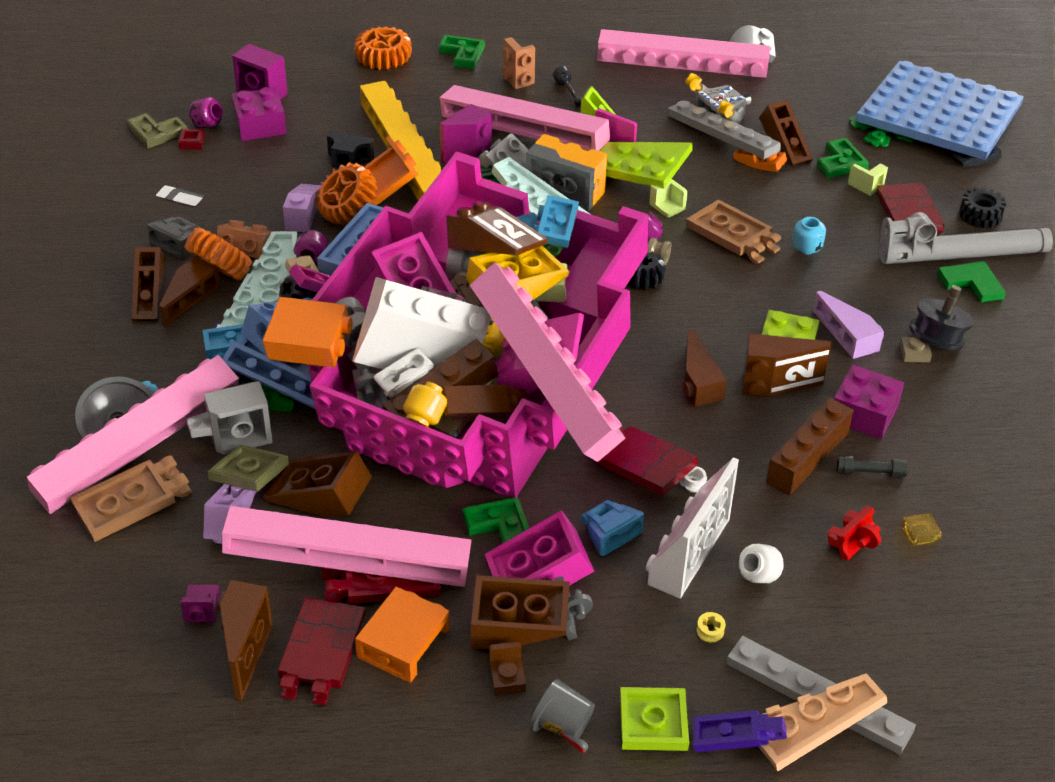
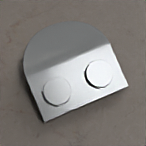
(754, 35)

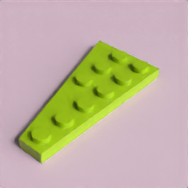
(645, 161)

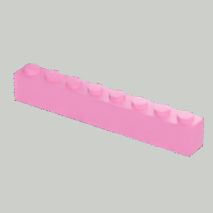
(683, 53)
(530, 118)
(548, 362)
(128, 436)
(346, 546)

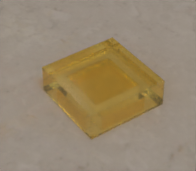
(922, 529)

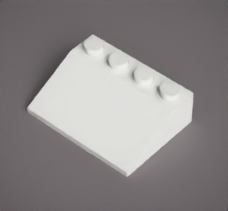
(411, 318)
(693, 533)

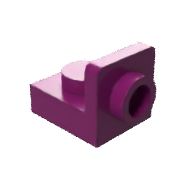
(200, 603)

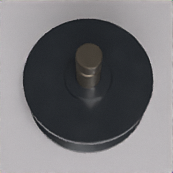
(942, 322)

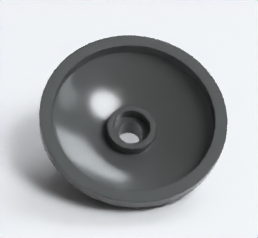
(107, 400)

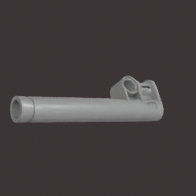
(905, 242)

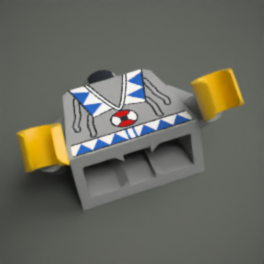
(720, 100)

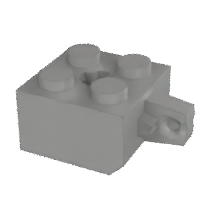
(234, 418)

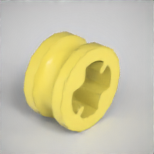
(718, 624)

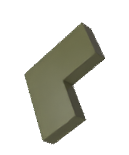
(155, 133)

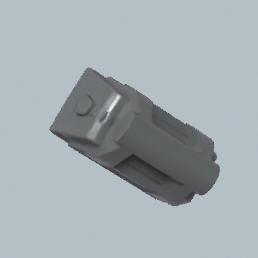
(171, 234)

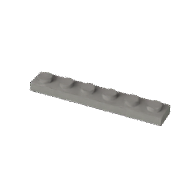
(724, 129)
(795, 681)

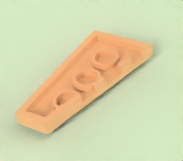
(821, 717)

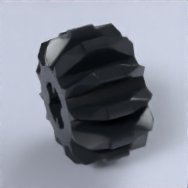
(649, 273)

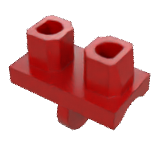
(857, 533)

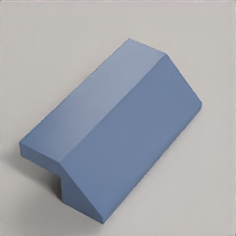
(285, 377)

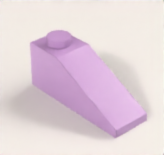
(300, 207)
(850, 326)
(217, 509)

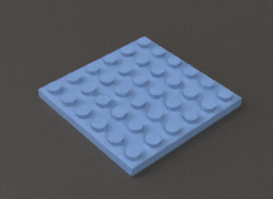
(940, 109)

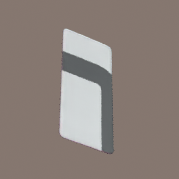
(180, 195)

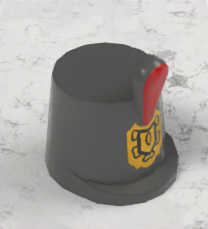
(563, 713)

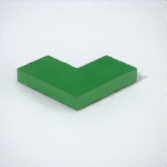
(466, 50)
(842, 158)
(973, 275)
(500, 516)

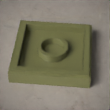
(248, 468)

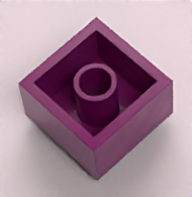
(259, 69)
(258, 113)
(871, 398)

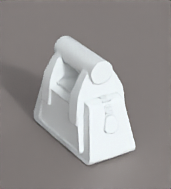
(403, 373)

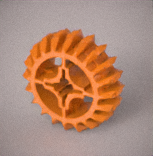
(383, 48)
(345, 193)
(218, 253)

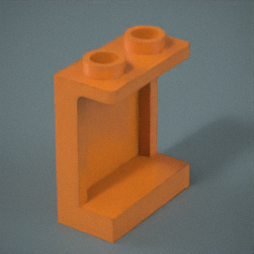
(391, 170)
(401, 633)

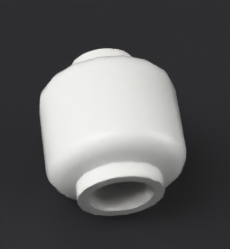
(760, 563)

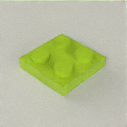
(790, 325)
(654, 719)

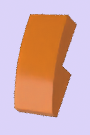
(771, 163)

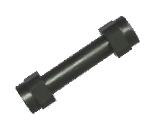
(896, 468)

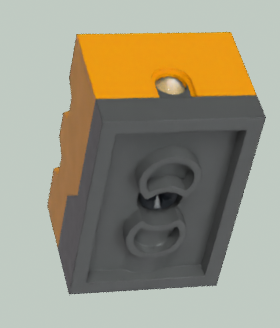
(568, 169)

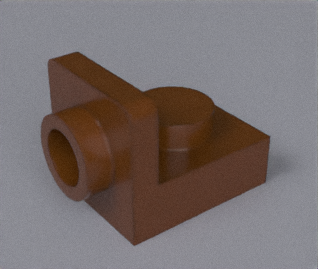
(506, 668)

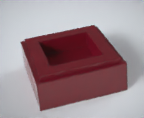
(191, 139)

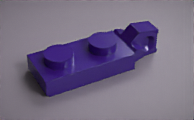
(736, 730)

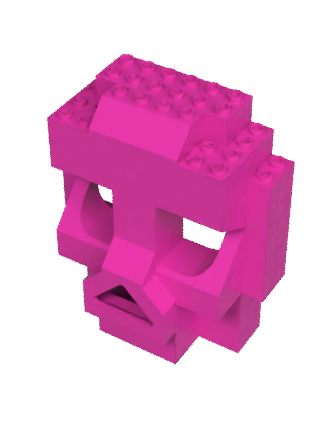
(488, 452)

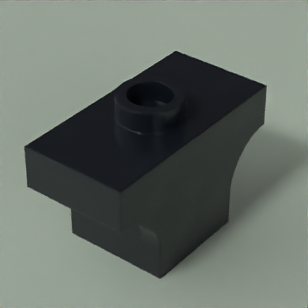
(349, 148)

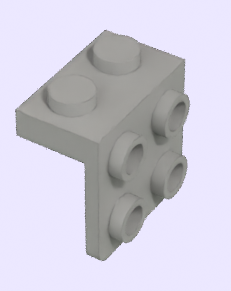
(502, 149)

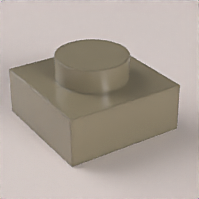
(915, 350)

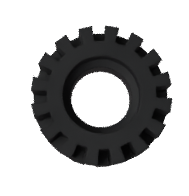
(982, 207)

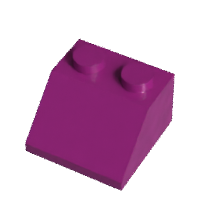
(466, 133)

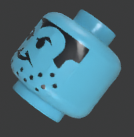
(809, 235)

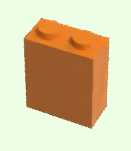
(307, 332)

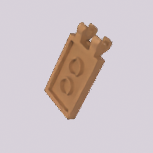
(734, 230)
(130, 497)

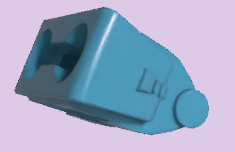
(612, 525)

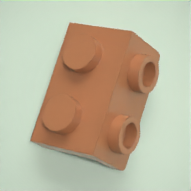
(518, 63)
(245, 238)

